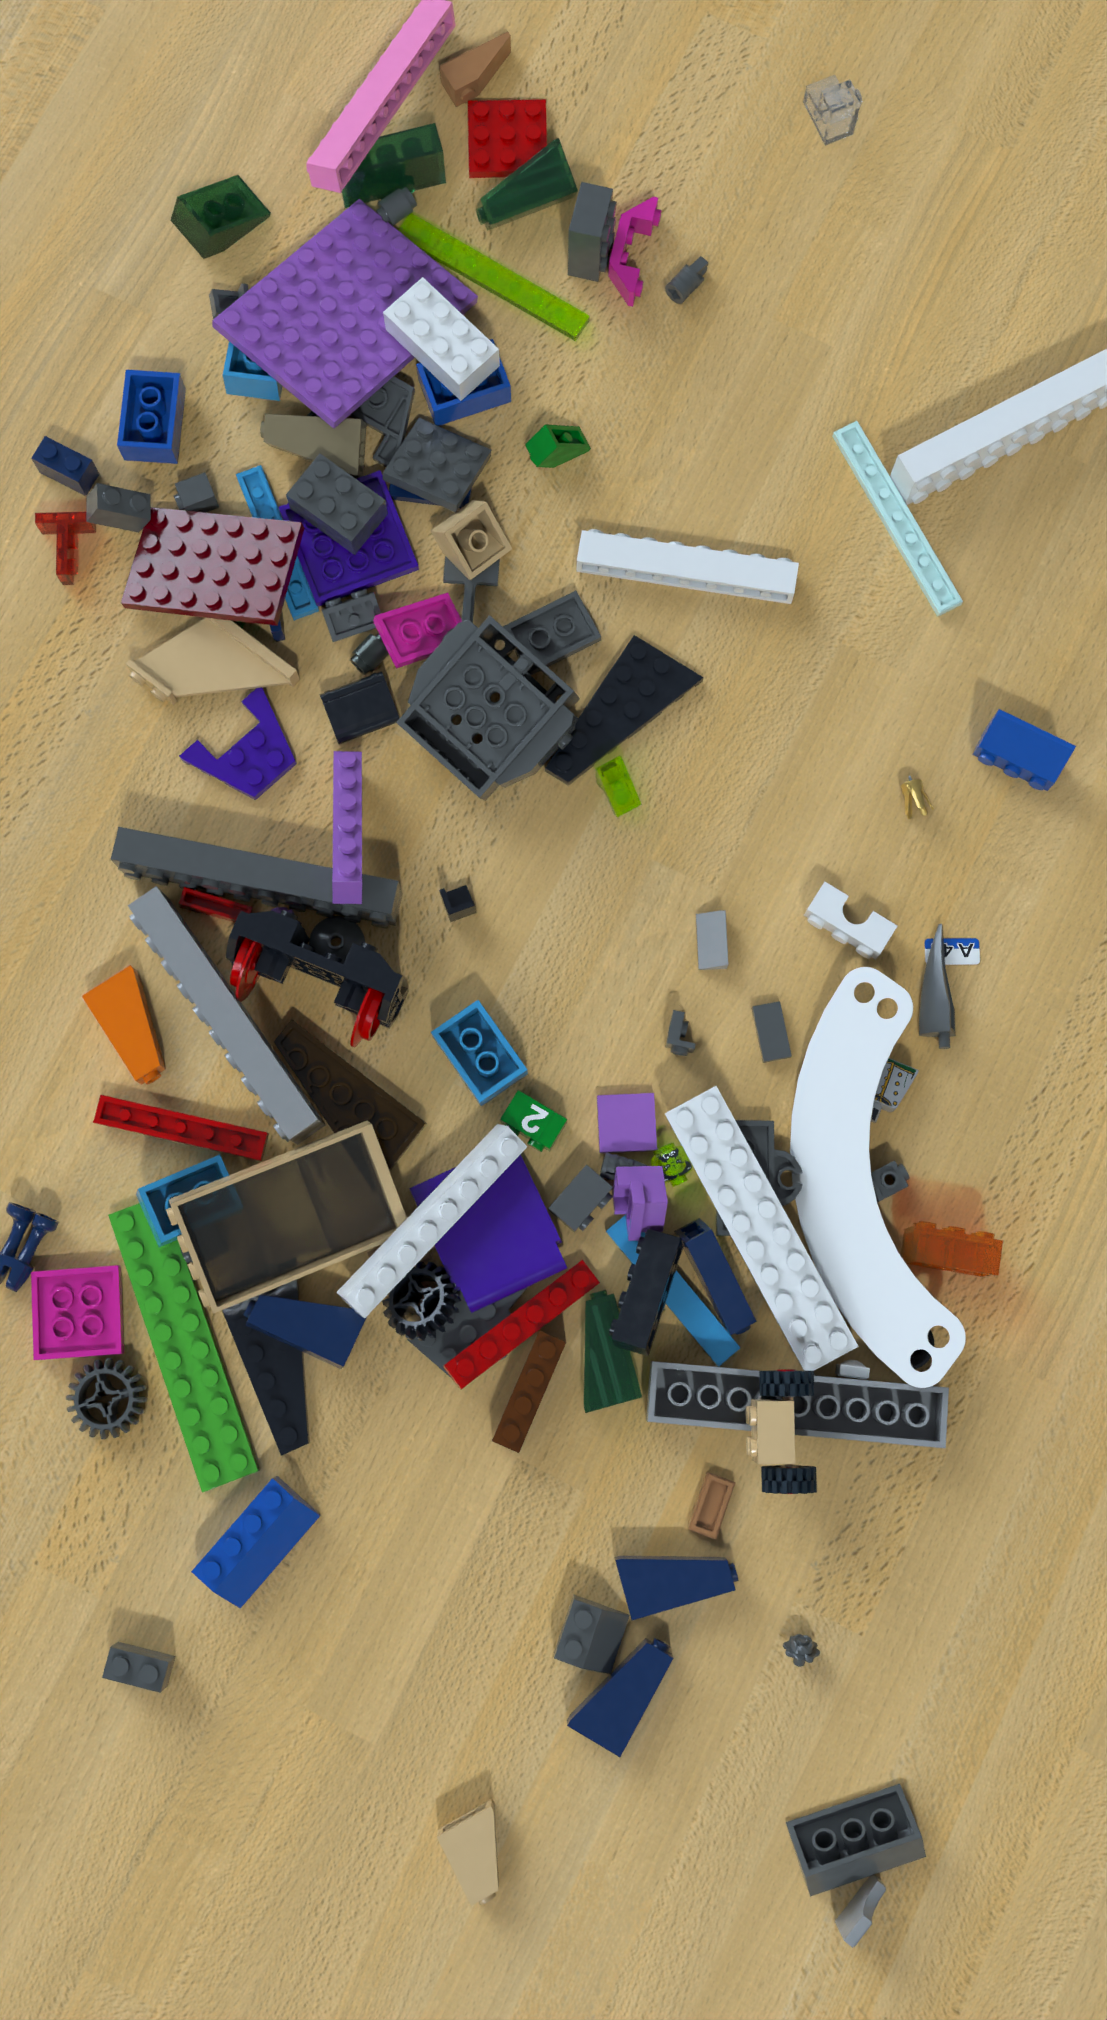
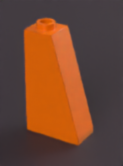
(126, 1020)

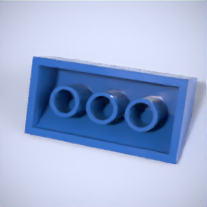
(256, 1543)

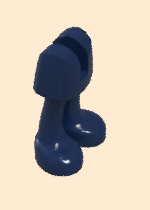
(21, 1265)

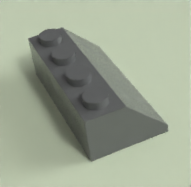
(856, 1839)

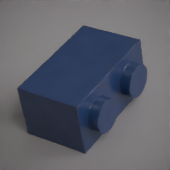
(65, 466)

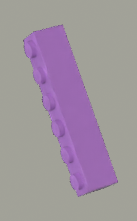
(347, 827)

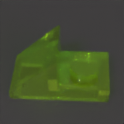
(617, 786)

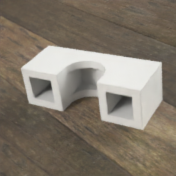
(827, 913)

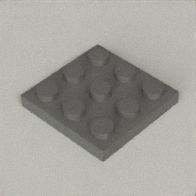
(437, 465)

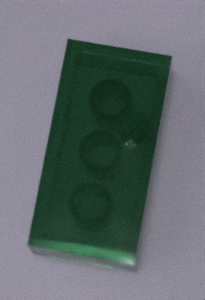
(398, 161)

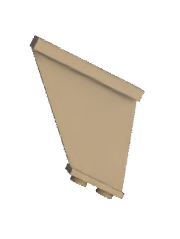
(208, 660)

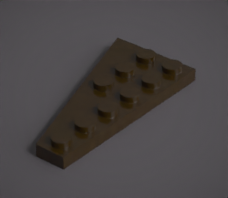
(347, 1095)

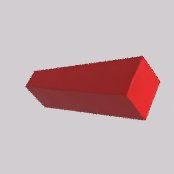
(211, 905)

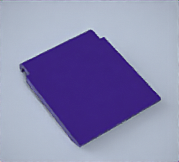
(500, 1240)

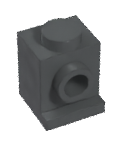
(899, 1176)

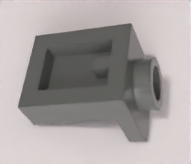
(678, 1029)

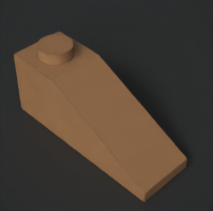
(471, 72)

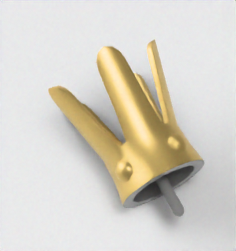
(914, 789)

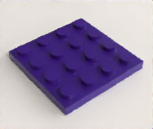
(336, 571)

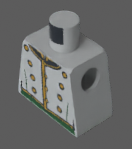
(892, 1087)

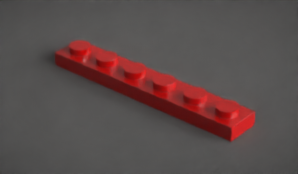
(181, 1128)
(521, 1324)

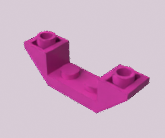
(636, 220)

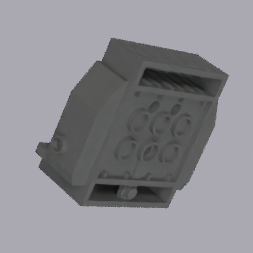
(516, 731)

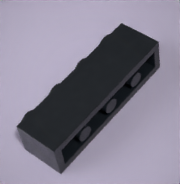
(646, 1292)

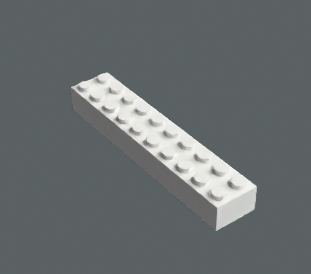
(1001, 430)
(761, 1230)

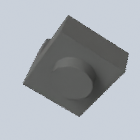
(223, 299)

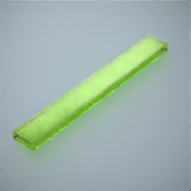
(495, 277)

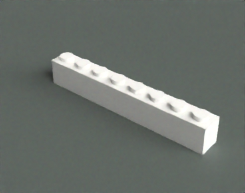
(687, 566)
(431, 1220)

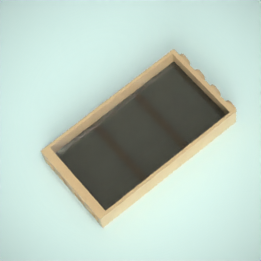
(287, 1216)

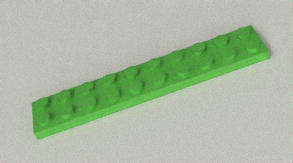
(185, 1352)

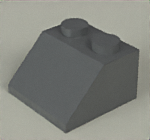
(591, 1635)

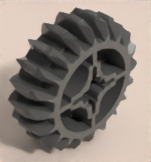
(81, 1405)

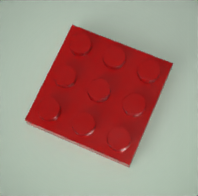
(504, 135)

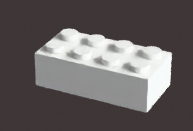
(441, 338)

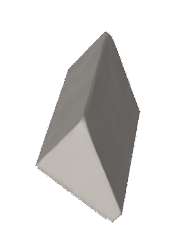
(712, 940)

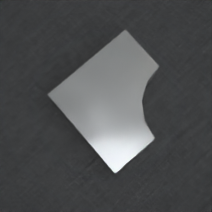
(858, 1914)

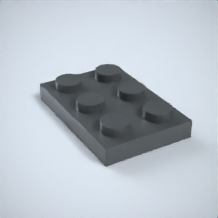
(555, 630)

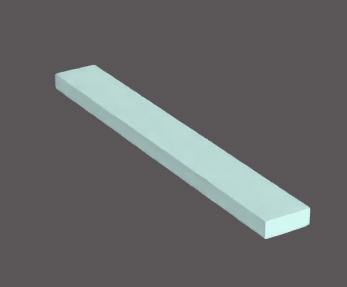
(897, 518)

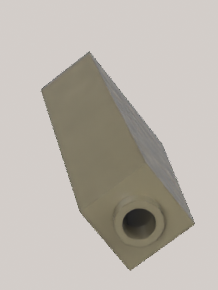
(313, 436)

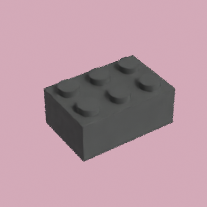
(591, 232)
(337, 504)

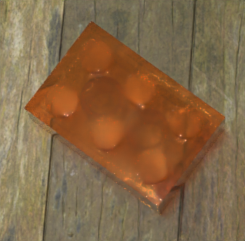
(952, 1249)

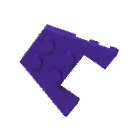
(255, 759)

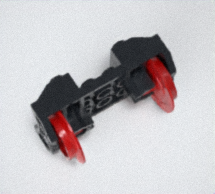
(275, 942)

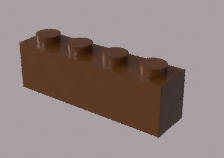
(529, 1391)

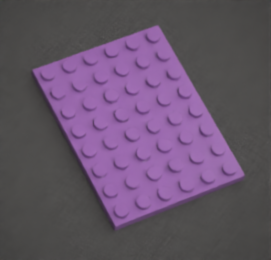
(321, 312)

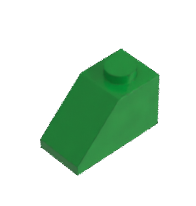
(556, 445)

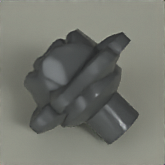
(801, 1649)

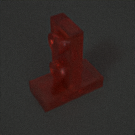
(66, 527)

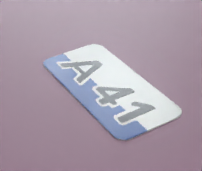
(958, 951)

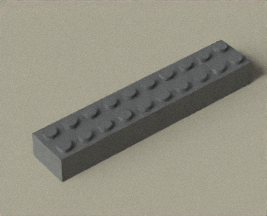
(250, 876)

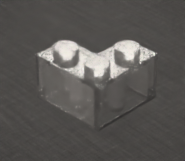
(833, 108)

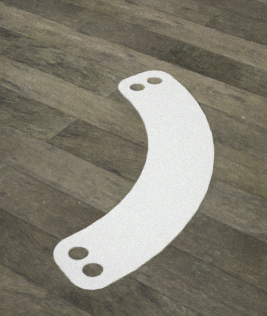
(838, 1192)

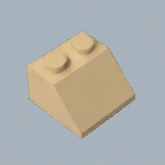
(472, 538)

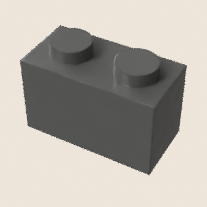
(118, 507)
(581, 1199)
(138, 1667)

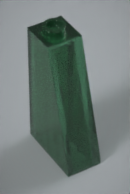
(531, 188)
(607, 1369)

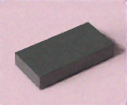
(771, 1032)

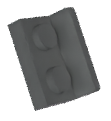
(352, 615)

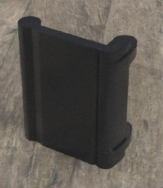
(360, 707)

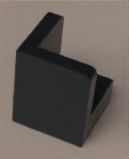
(458, 903)

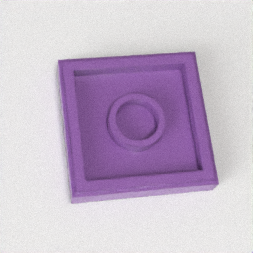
(626, 1123)

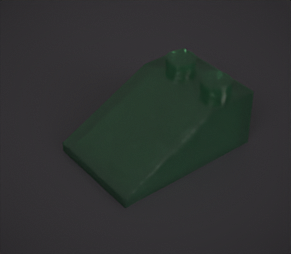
(218, 215)

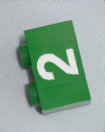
(533, 1121)

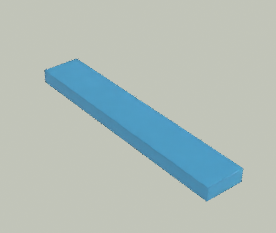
(263, 505)
(684, 1304)

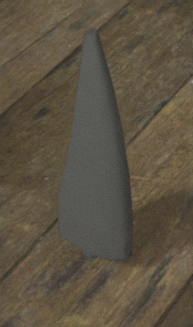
(936, 1003)

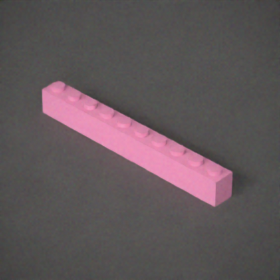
(380, 95)

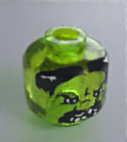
(674, 1163)

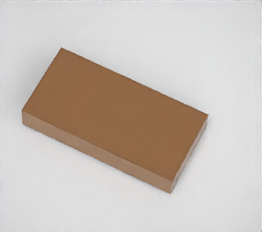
(711, 1505)

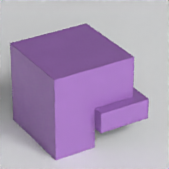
(642, 1197)

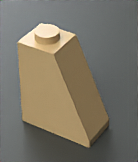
(472, 1852)

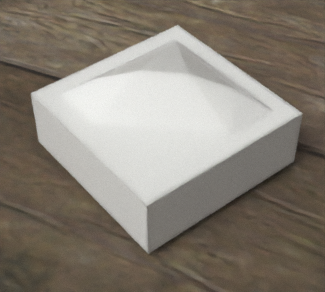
(852, 1369)

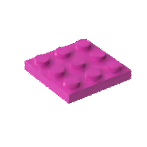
(77, 1312)

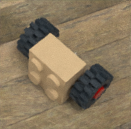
(775, 1432)

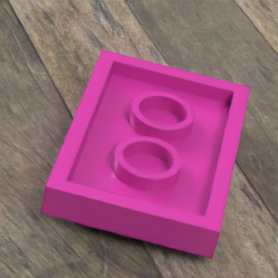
(416, 629)

